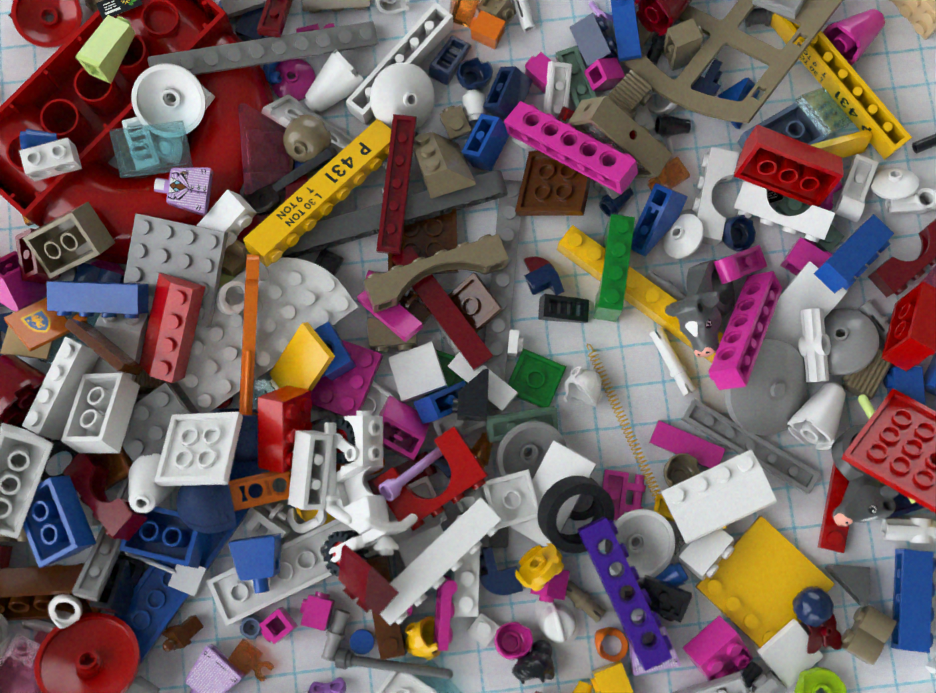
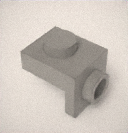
(768, 684)

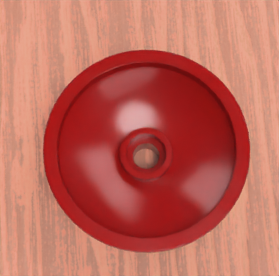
(32, 24)

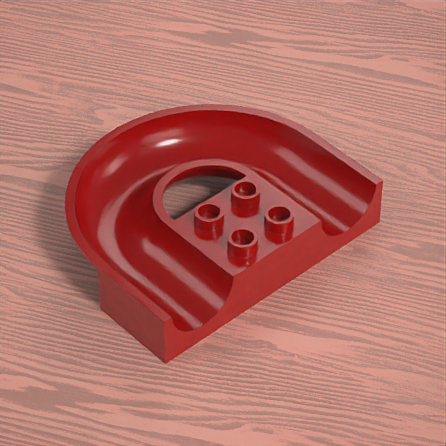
(84, 108)

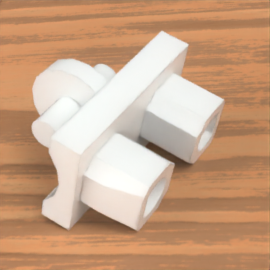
(270, 519)

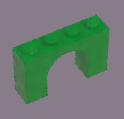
(612, 287)

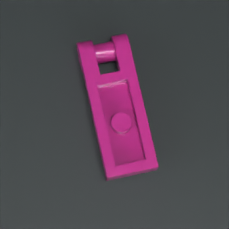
(443, 612)

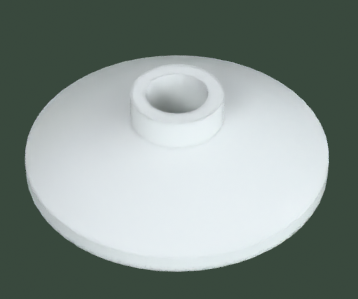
(894, 183)
(684, 236)

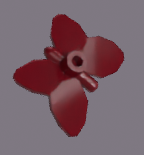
(824, 634)

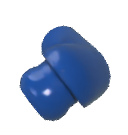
(271, 75)

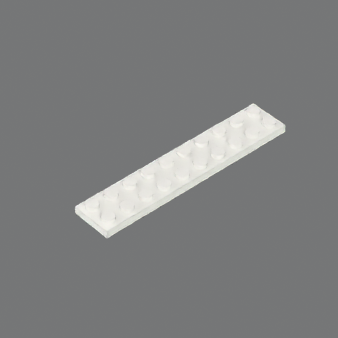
(300, 565)

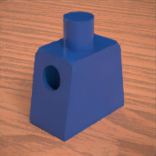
(257, 559)

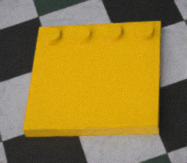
(761, 581)

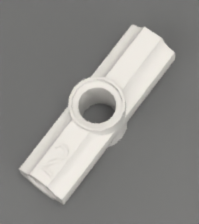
(913, 203)
(814, 345)
(912, 530)

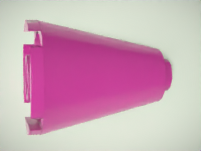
(855, 33)

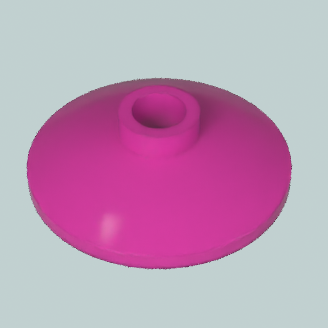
(300, 84)

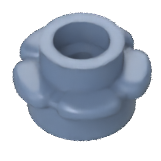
(245, 627)

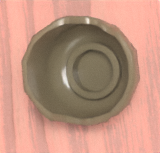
(680, 468)

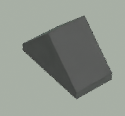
(854, 581)

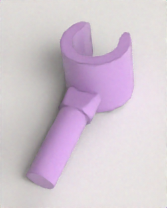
(599, 13)

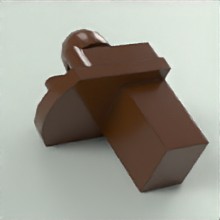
(412, 305)
(180, 635)

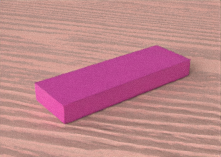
(395, 318)
(679, 441)

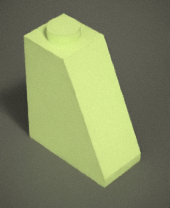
(106, 48)

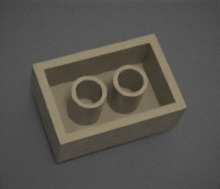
(69, 240)

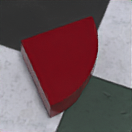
(534, 263)

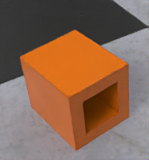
(487, 29)

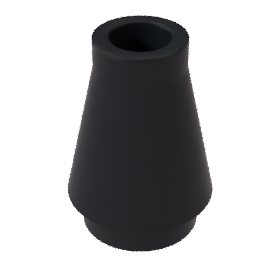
(669, 125)

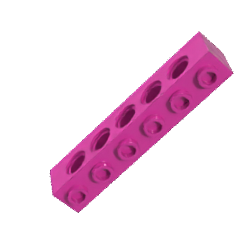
(616, 177)
(745, 331)

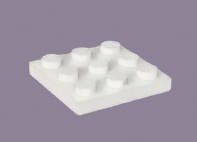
(199, 449)

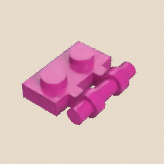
(617, 484)

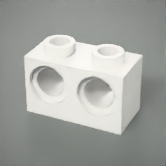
(50, 159)

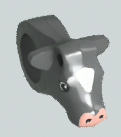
(703, 307)
(864, 496)

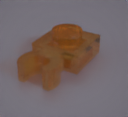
(247, 658)

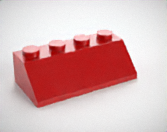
(788, 166)
(171, 328)

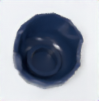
(474, 74)
(738, 233)
(813, 606)

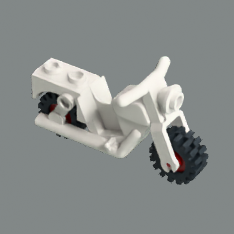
(358, 445)

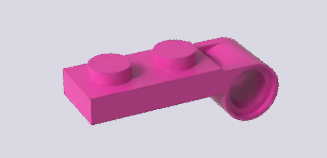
(740, 264)

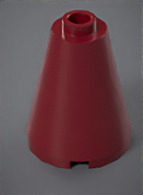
(660, 14)

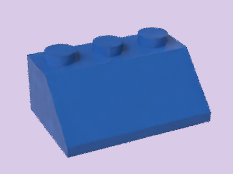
(57, 522)

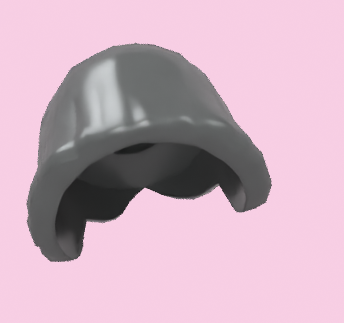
(263, 200)

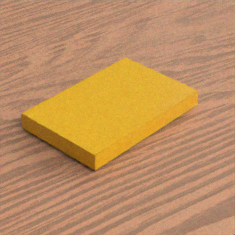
(302, 360)

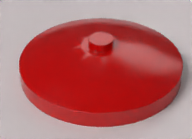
(88, 657)

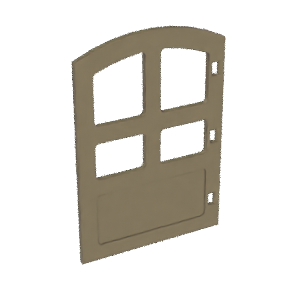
(725, 32)

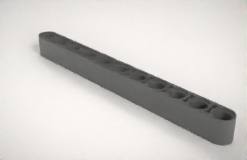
(419, 208)

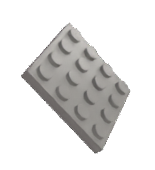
(178, 251)

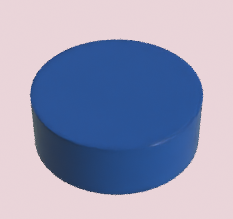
(362, 641)

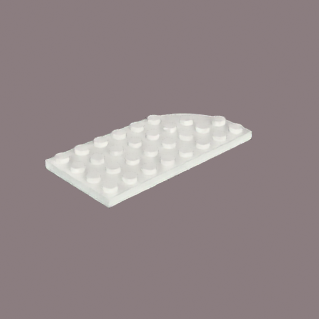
(288, 295)

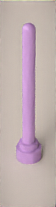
(391, 487)

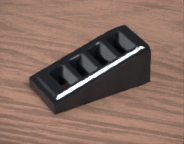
(544, 313)

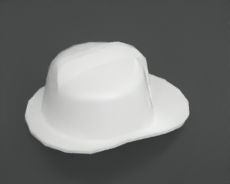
(557, 621)

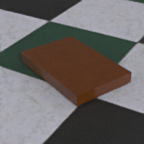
(103, 347)

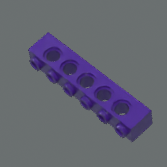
(658, 649)

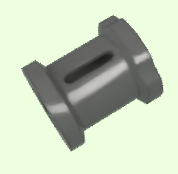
(758, 16)

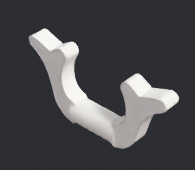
(303, 528)

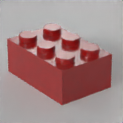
(912, 328)
(278, 419)

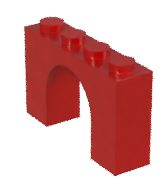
(465, 473)

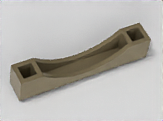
(479, 256)

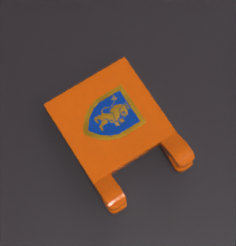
(38, 326)

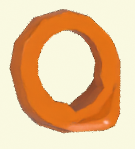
(601, 633)

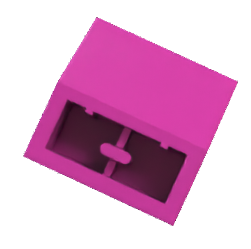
(13, 291)
(402, 428)
(718, 650)

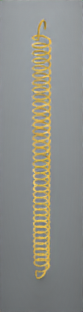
(626, 424)

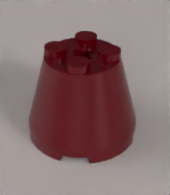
(17, 389)

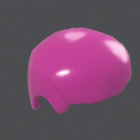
(513, 640)

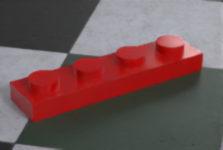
(833, 536)

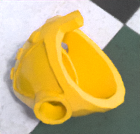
(420, 639)

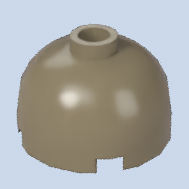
(306, 138)

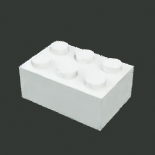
(100, 413)

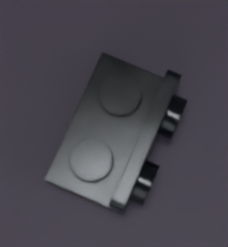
(666, 599)

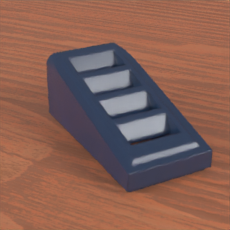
(443, 72)

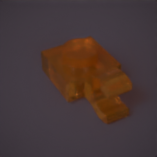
(672, 174)

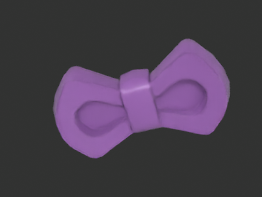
(336, 686)

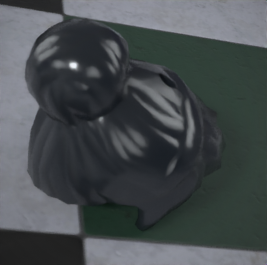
(535, 663)

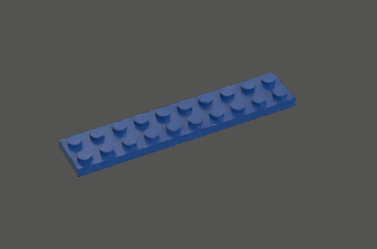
(154, 601)

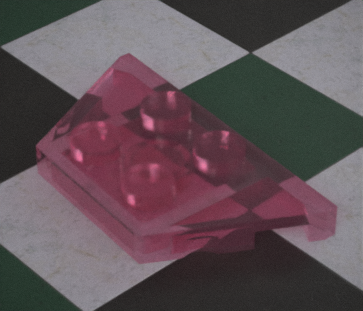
(262, 149)

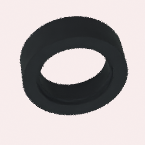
(554, 499)

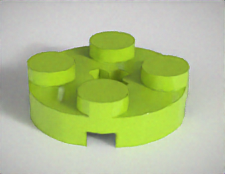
(817, 678)

